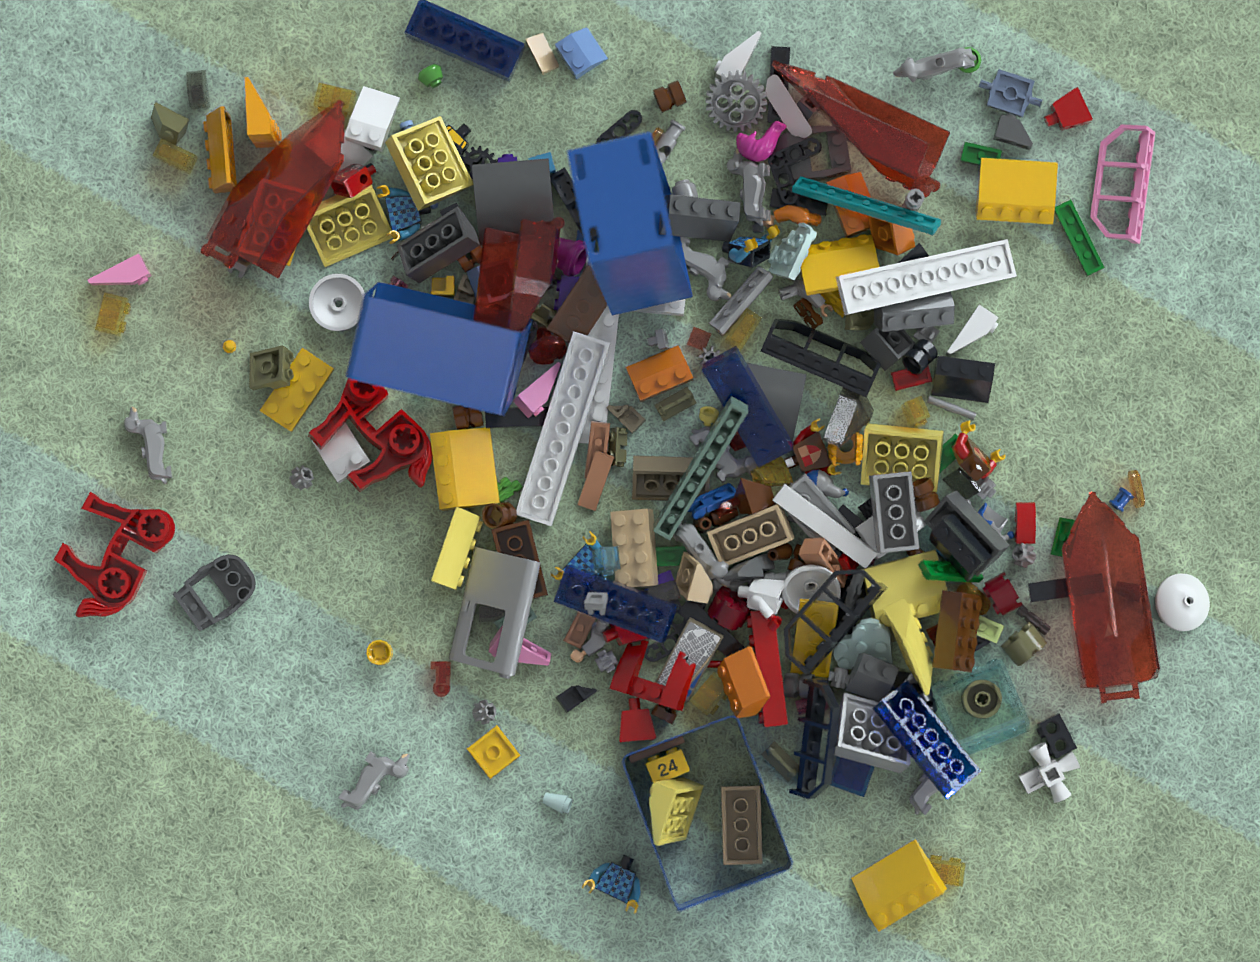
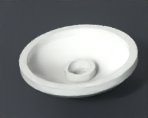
(326, 294)
(797, 586)
(1173, 605)

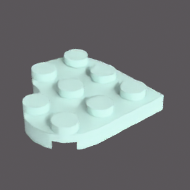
(792, 251)
(867, 638)

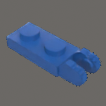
(711, 500)

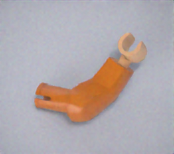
(795, 214)

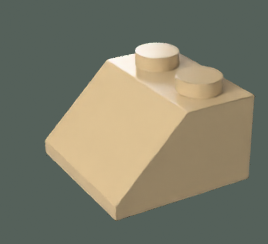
(693, 580)

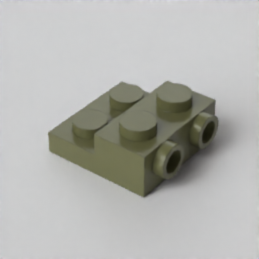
(270, 368)

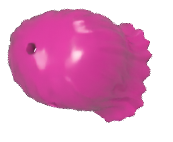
(759, 149)

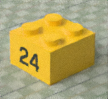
(667, 766)

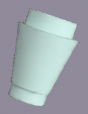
(558, 802)

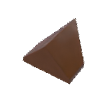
(753, 496)

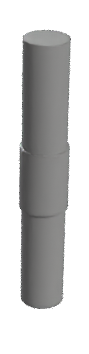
(951, 407)

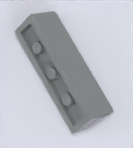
(741, 300)

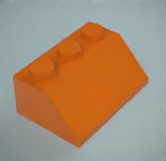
(851, 221)
(659, 373)
(743, 683)

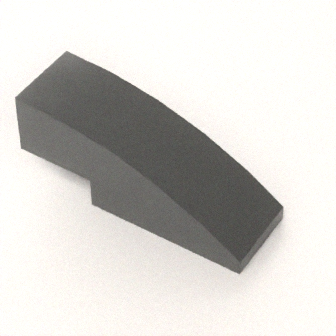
(750, 569)

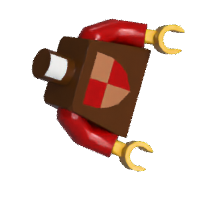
(810, 452)
(971, 457)

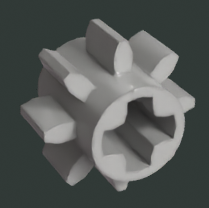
(707, 353)
(301, 477)
(987, 487)
(1024, 555)
(606, 661)
(839, 677)
(484, 712)

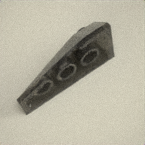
(848, 417)

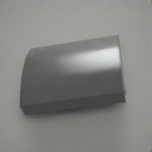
(512, 193)
(783, 392)

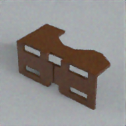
(803, 313)

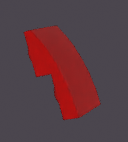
(1025, 522)

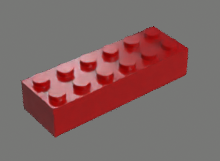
(767, 655)

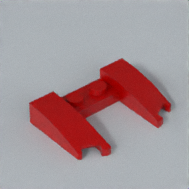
(669, 695)

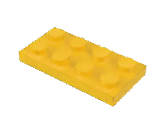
(291, 402)
(806, 639)

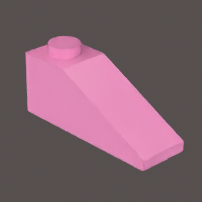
(125, 273)
(537, 394)
(529, 653)

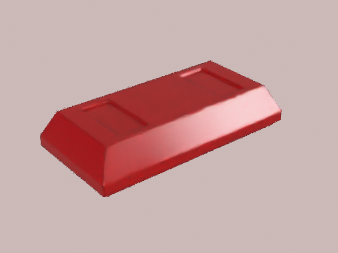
(905, 379)

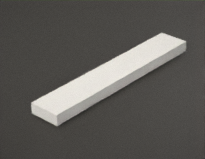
(825, 526)

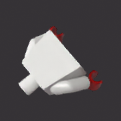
(766, 597)

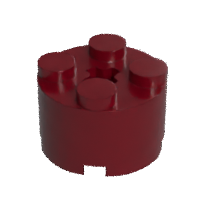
(1002, 594)
(729, 609)

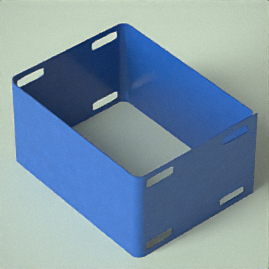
(622, 196)
(435, 349)
(679, 907)

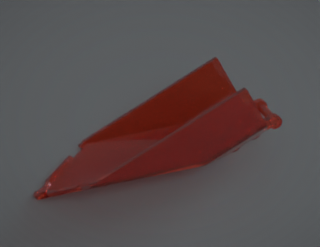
(886, 136)
(280, 196)
(516, 273)
(1108, 603)

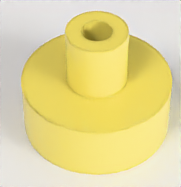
(708, 415)

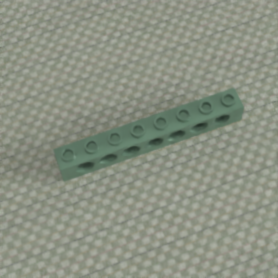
(700, 468)

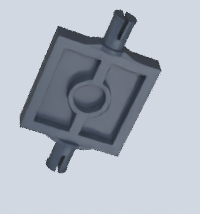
(1010, 93)

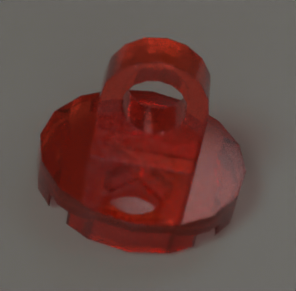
(547, 348)

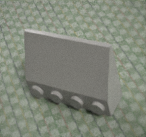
(866, 737)

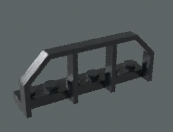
(818, 364)
(837, 633)
(818, 694)

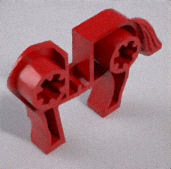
(399, 439)
(117, 579)

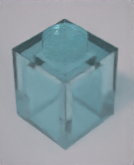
(606, 560)

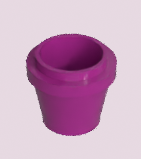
(571, 256)

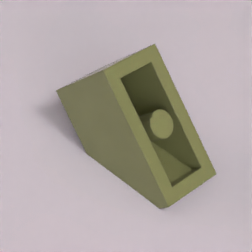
(169, 124)

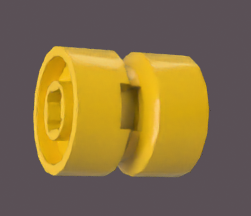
(379, 652)

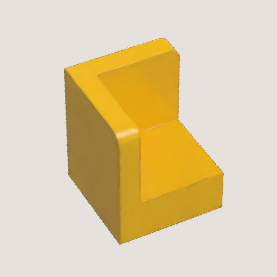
(443, 286)

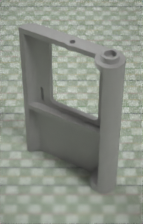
(503, 584)

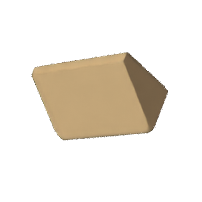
(542, 53)

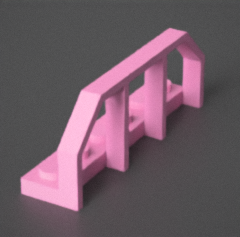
(1140, 177)

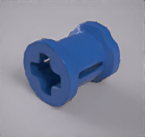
(1121, 499)

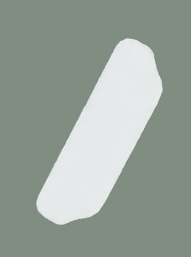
(787, 108)

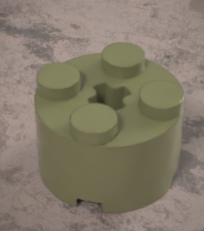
(1023, 644)
(991, 703)

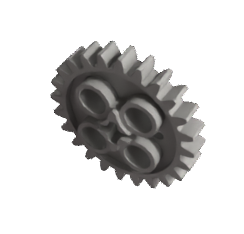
(723, 89)

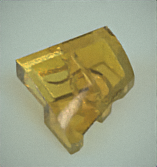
(772, 473)

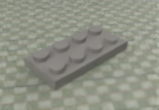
(807, 489)

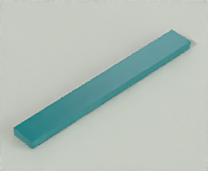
(866, 205)

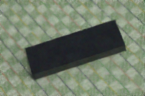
(813, 205)

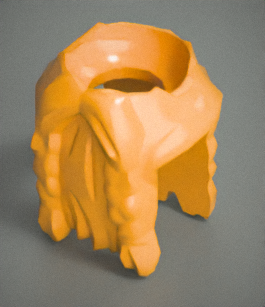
(854, 455)

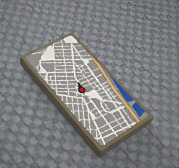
(699, 645)

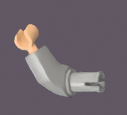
(798, 289)
(595, 642)

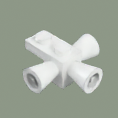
(1049, 772)

